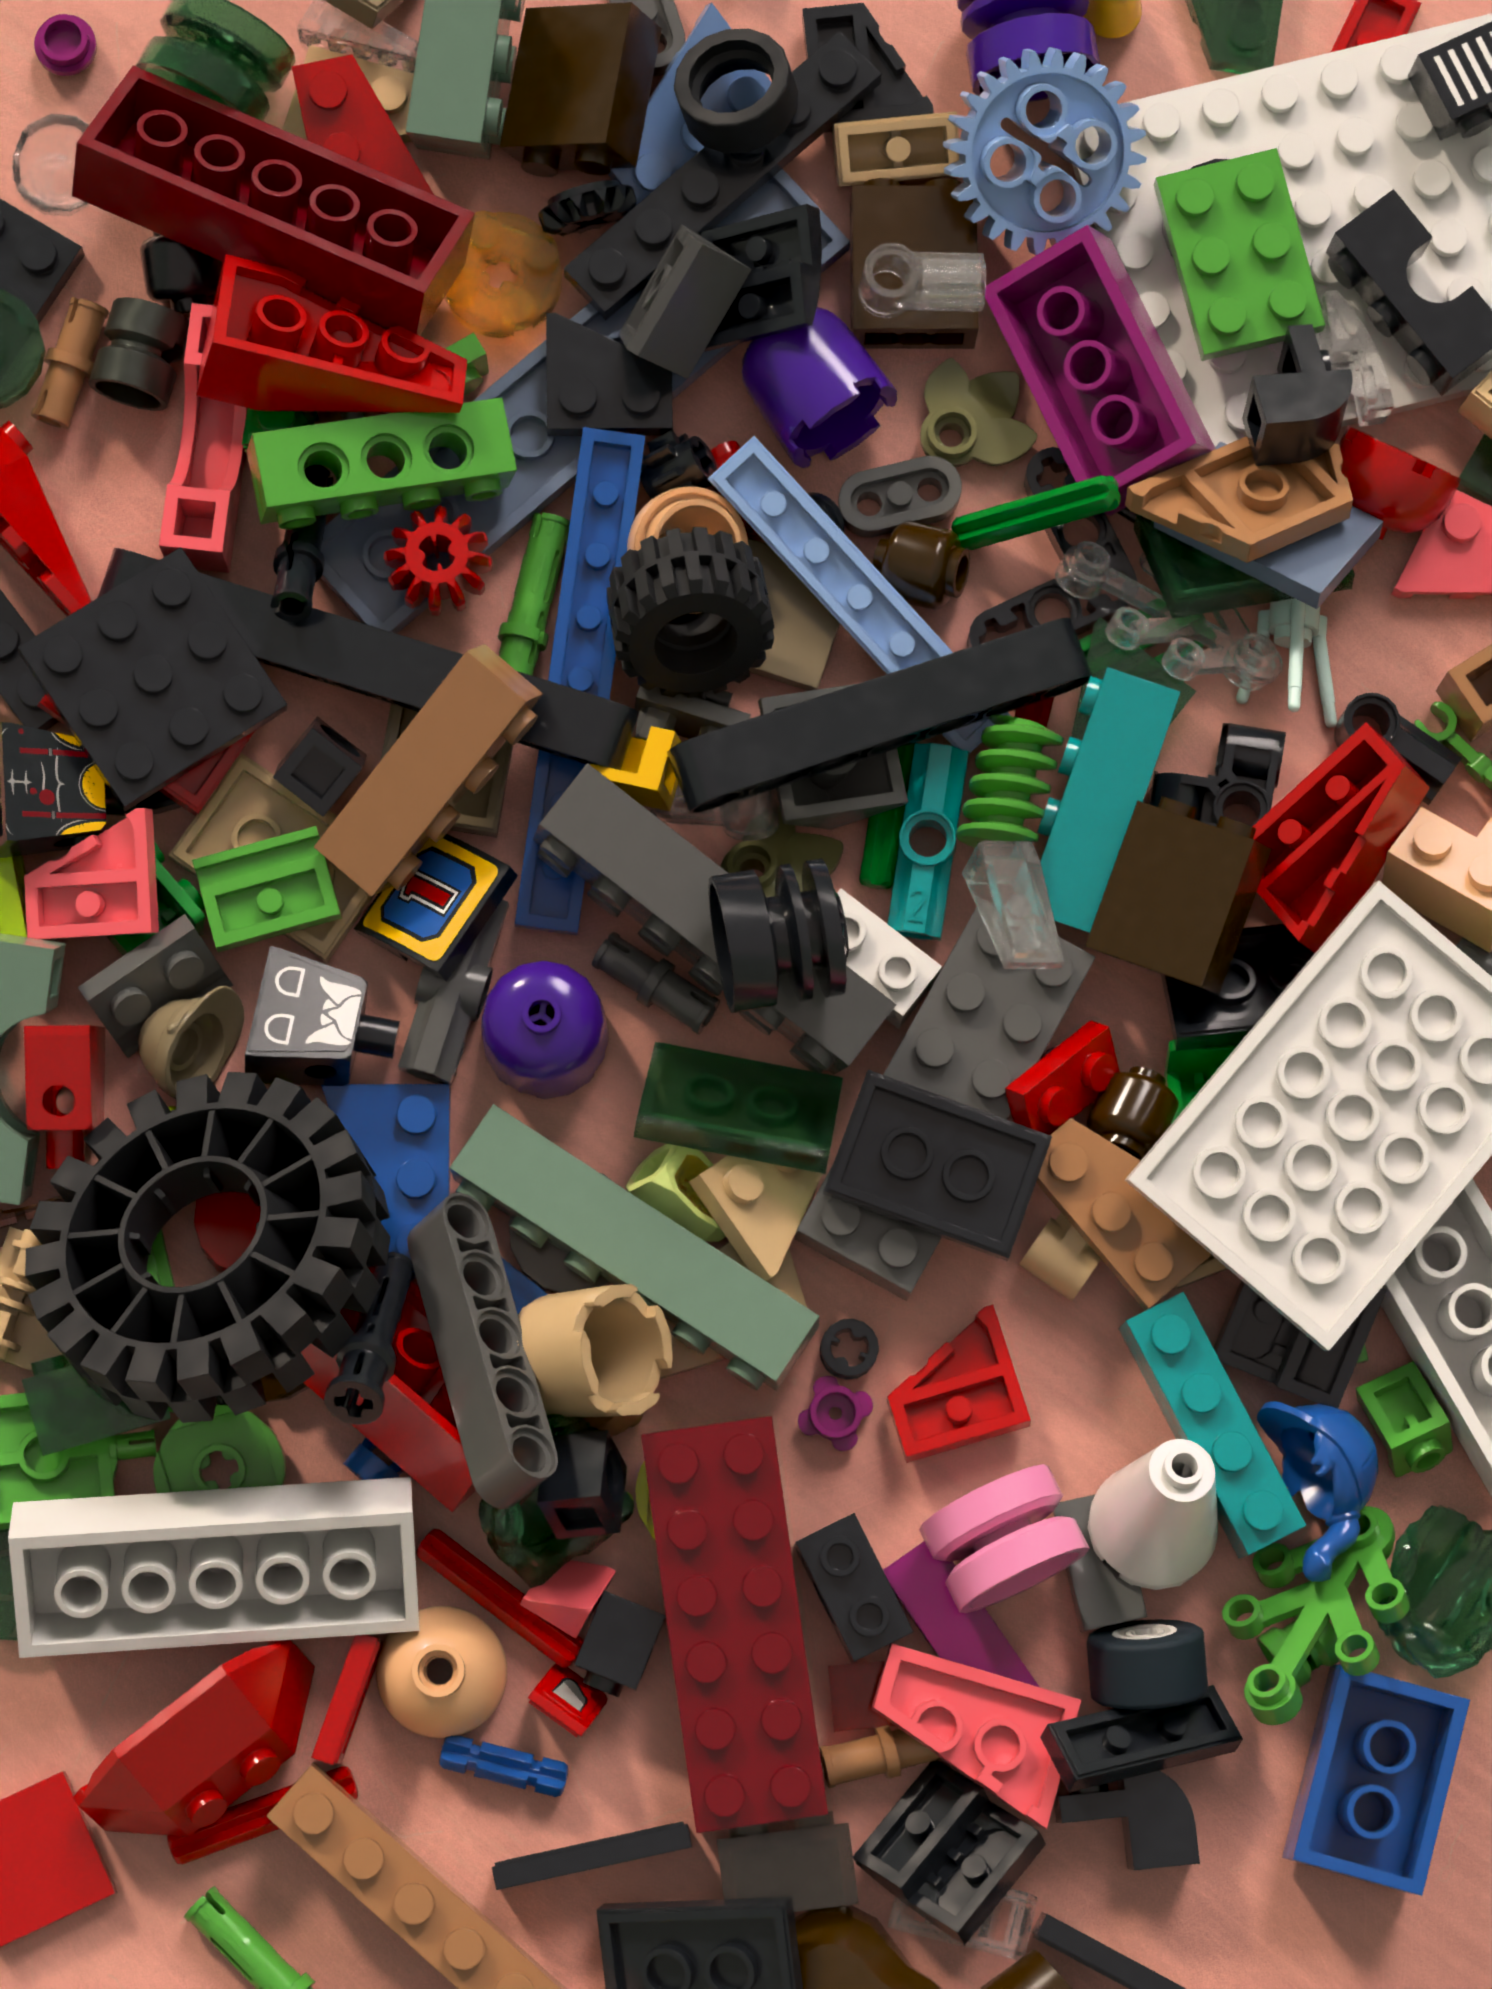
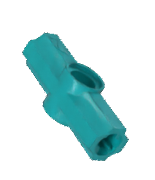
(933, 802)

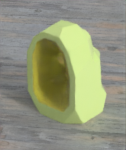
(665, 1186)

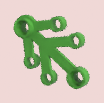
(1316, 1605)

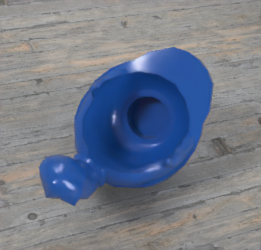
(1332, 1465)

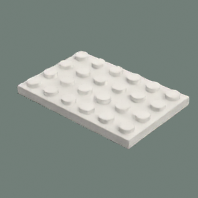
(1338, 1120)

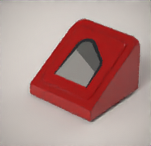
(568, 1700)

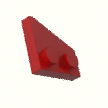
(960, 1394)

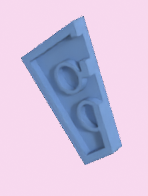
(665, 136)

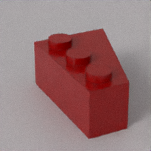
(1336, 834)

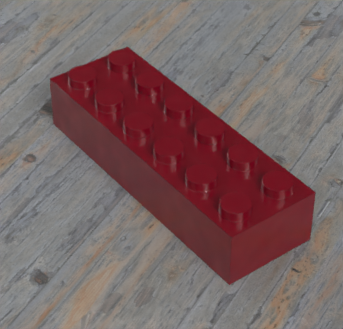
(270, 198)
(734, 1624)

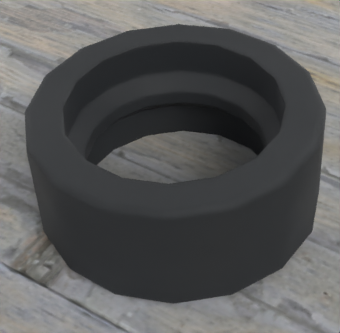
(724, 54)

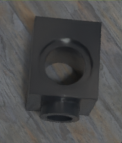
(320, 766)
(586, 1488)
(618, 1644)

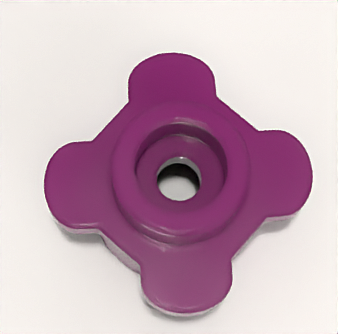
(853, 1408)

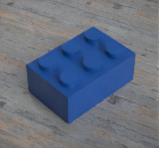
(1376, 1779)

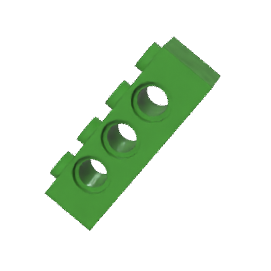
(475, 434)

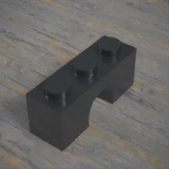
(1373, 255)

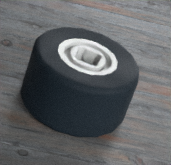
(1147, 1664)

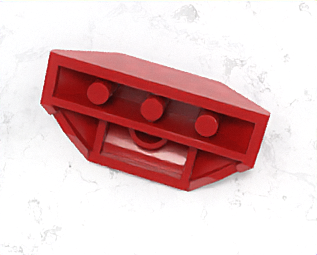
(204, 1746)

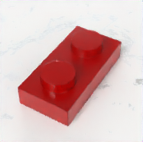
(1064, 1080)

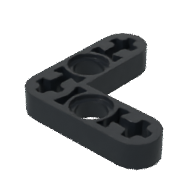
(1003, 616)

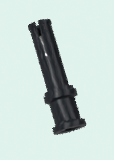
(368, 1355)

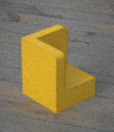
(647, 770)

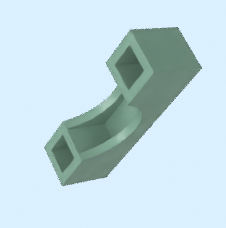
(27, 989)

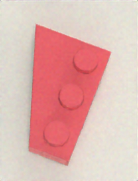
(977, 1724)

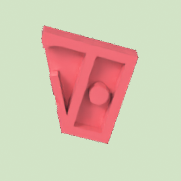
(98, 886)

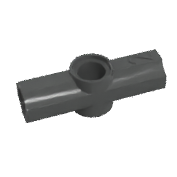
(449, 1008)

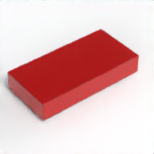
(347, 1700)

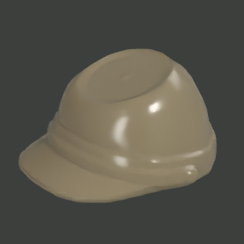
(191, 1037)

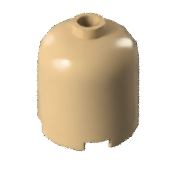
(596, 1350)

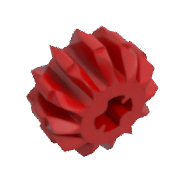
(437, 537)

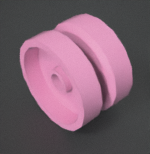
(1003, 1538)

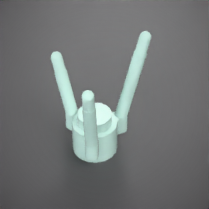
(1297, 627)

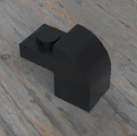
(1301, 407)
(1154, 1816)

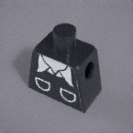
(313, 1023)

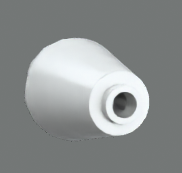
(1158, 1516)

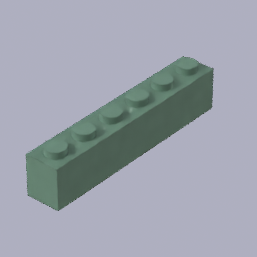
(632, 1243)

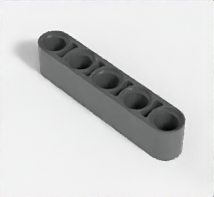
(478, 1351)

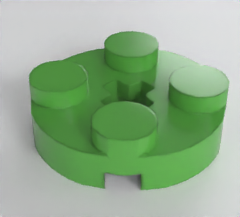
(238, 1437)

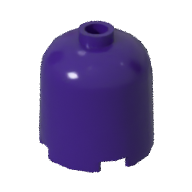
(816, 388)
(550, 1057)

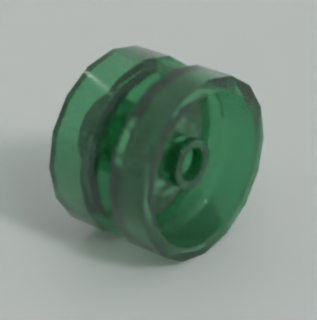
(219, 54)

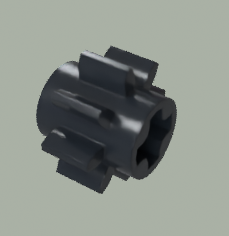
(676, 464)

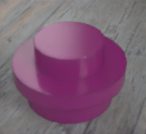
(65, 45)

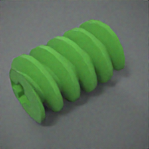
(1008, 781)

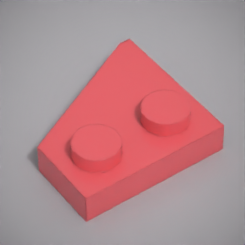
(1452, 554)

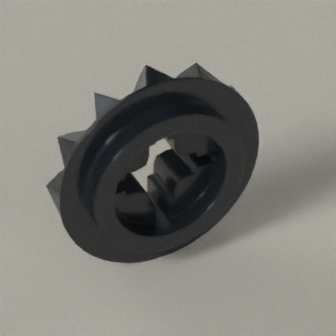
(587, 207)

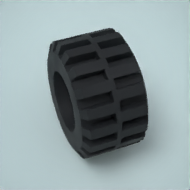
(682, 576)

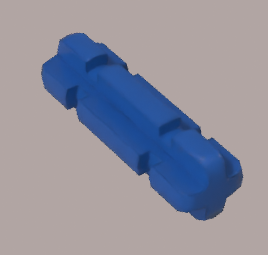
(504, 1765)

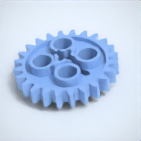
(1075, 104)

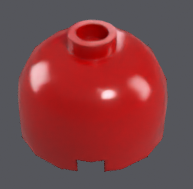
(1394, 484)

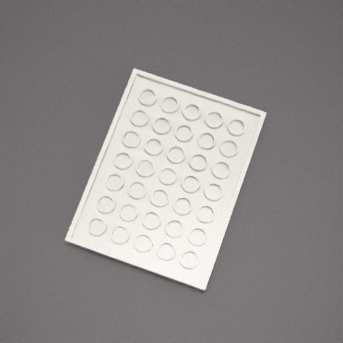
(1344, 141)

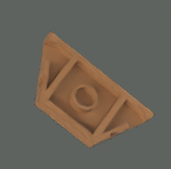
(1245, 506)

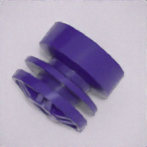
(1010, 26)

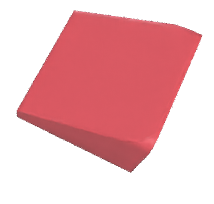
(569, 1595)

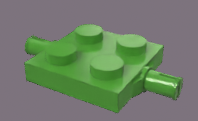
(66, 1474)

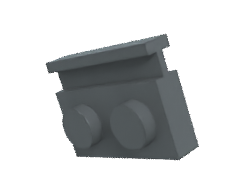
(158, 971)

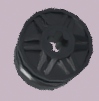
(778, 935)

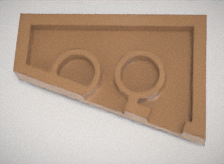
(1128, 1233)

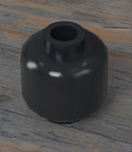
(178, 273)

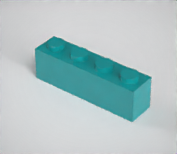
(1104, 782)
(1207, 1410)

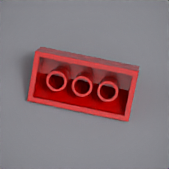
(417, 1416)

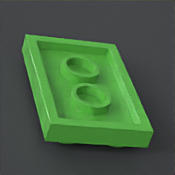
(1238, 253)

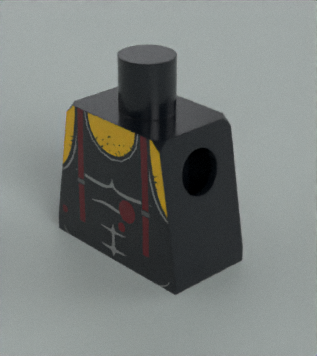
(48, 792)

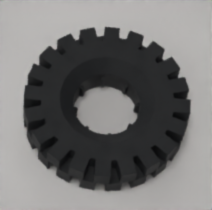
(258, 1315)

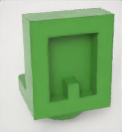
(1407, 1419)

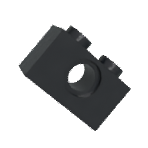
(852, 1587)

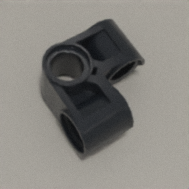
(1244, 774)

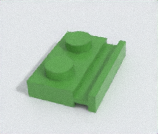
(266, 889)

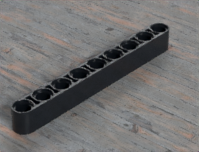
(399, 667)

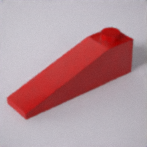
(295, 351)
(30, 527)

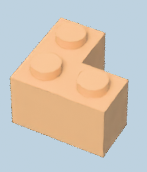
(1445, 875)

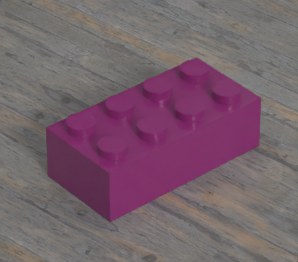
(1096, 363)

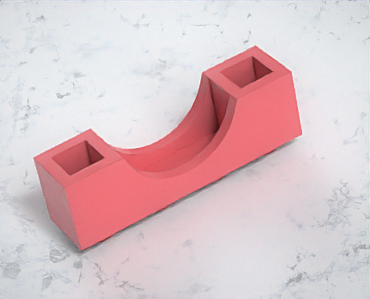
(209, 468)

